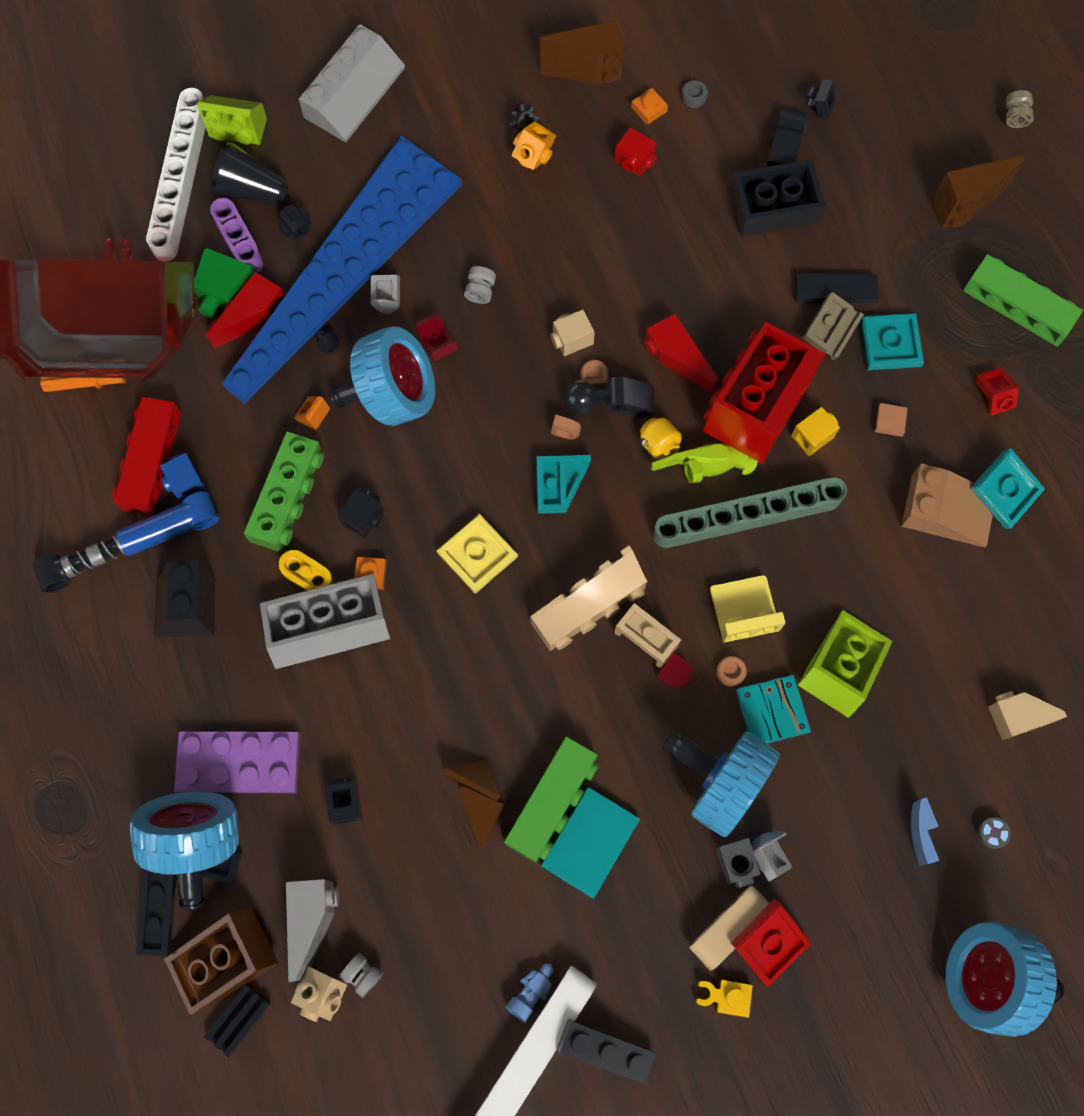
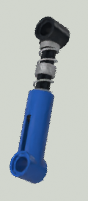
(194, 513)

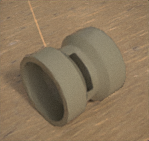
(1019, 109)

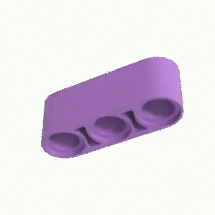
(231, 226)

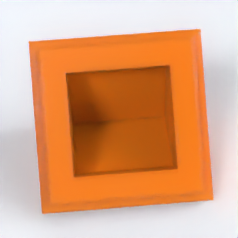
(312, 412)

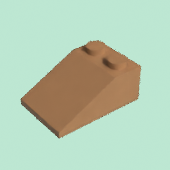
(946, 507)

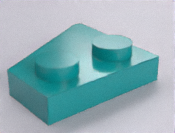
(559, 480)

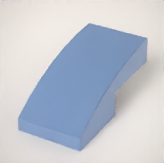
(921, 821)

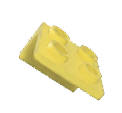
(745, 609)

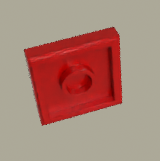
(771, 943)

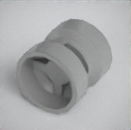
(480, 283)
(367, 978)

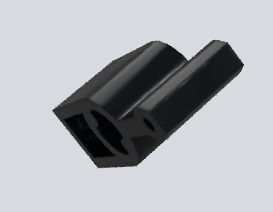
(787, 137)

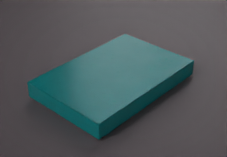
(590, 843)

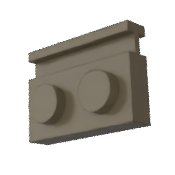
(832, 326)

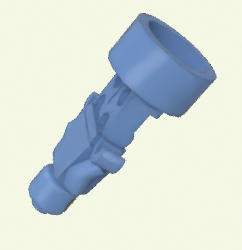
(535, 987)

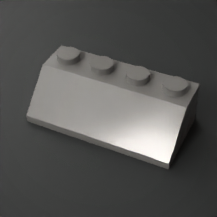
(351, 83)
(324, 621)

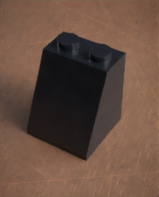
(185, 600)

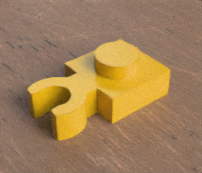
(731, 997)

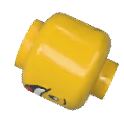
(660, 438)

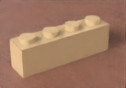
(590, 601)

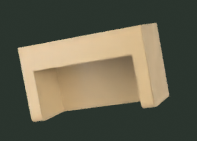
(648, 634)

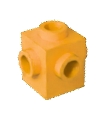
(533, 146)

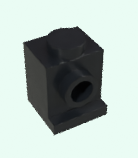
(337, 813)

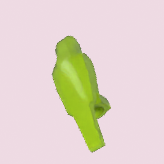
(708, 461)

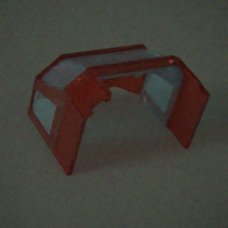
(94, 315)

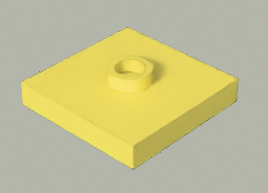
(477, 553)

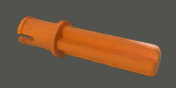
(52, 384)

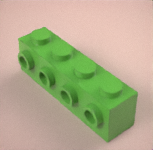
(284, 492)

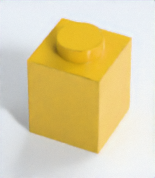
(815, 431)

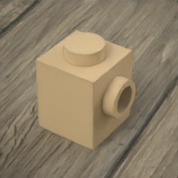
(572, 332)

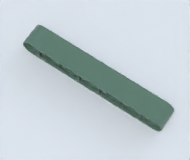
(758, 503)

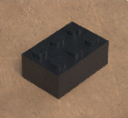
(776, 197)

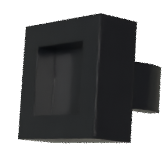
(822, 98)

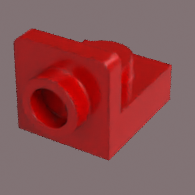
(999, 389)

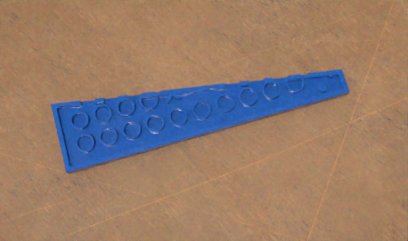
(380, 220)

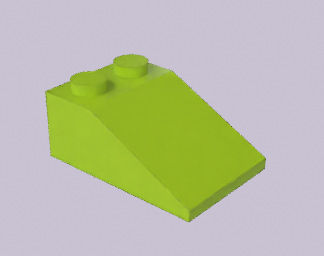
(846, 664)

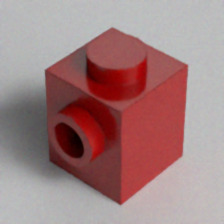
(636, 152)

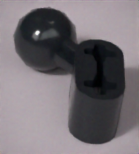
(621, 396)

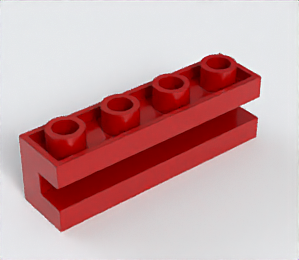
(148, 448)

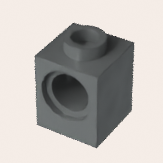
(743, 849)

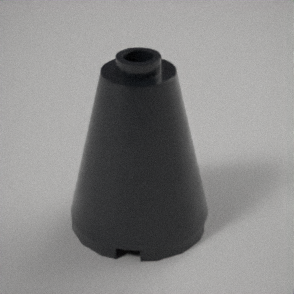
(246, 178)

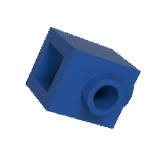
(181, 477)

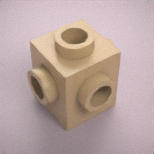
(318, 995)

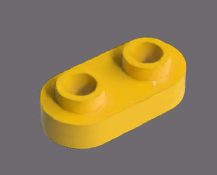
(307, 572)

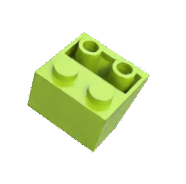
(233, 119)

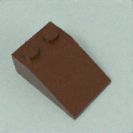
(583, 54)
(973, 188)
(220, 960)

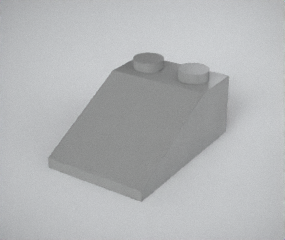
(308, 918)

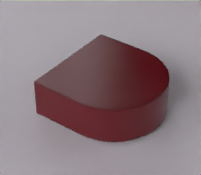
(675, 672)

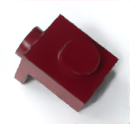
(435, 337)

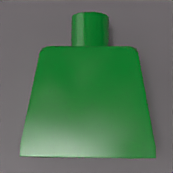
(219, 280)

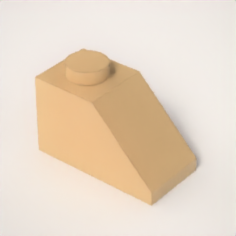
(1022, 713)

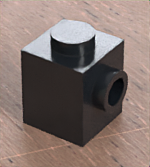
(361, 512)

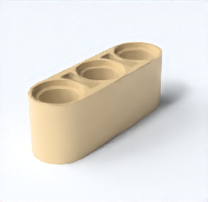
(714, 942)

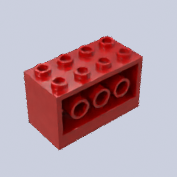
(761, 391)

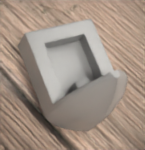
(385, 293)
(770, 855)

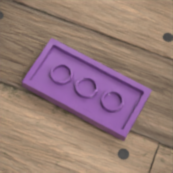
(237, 762)

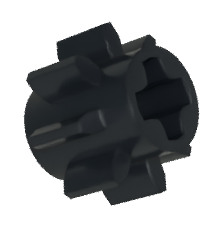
(519, 114)
(294, 222)

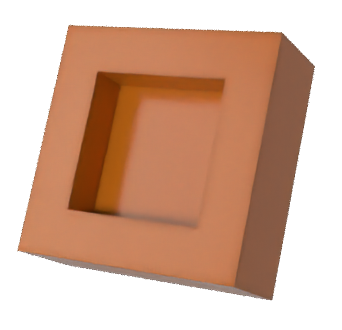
(649, 106)
(369, 566)

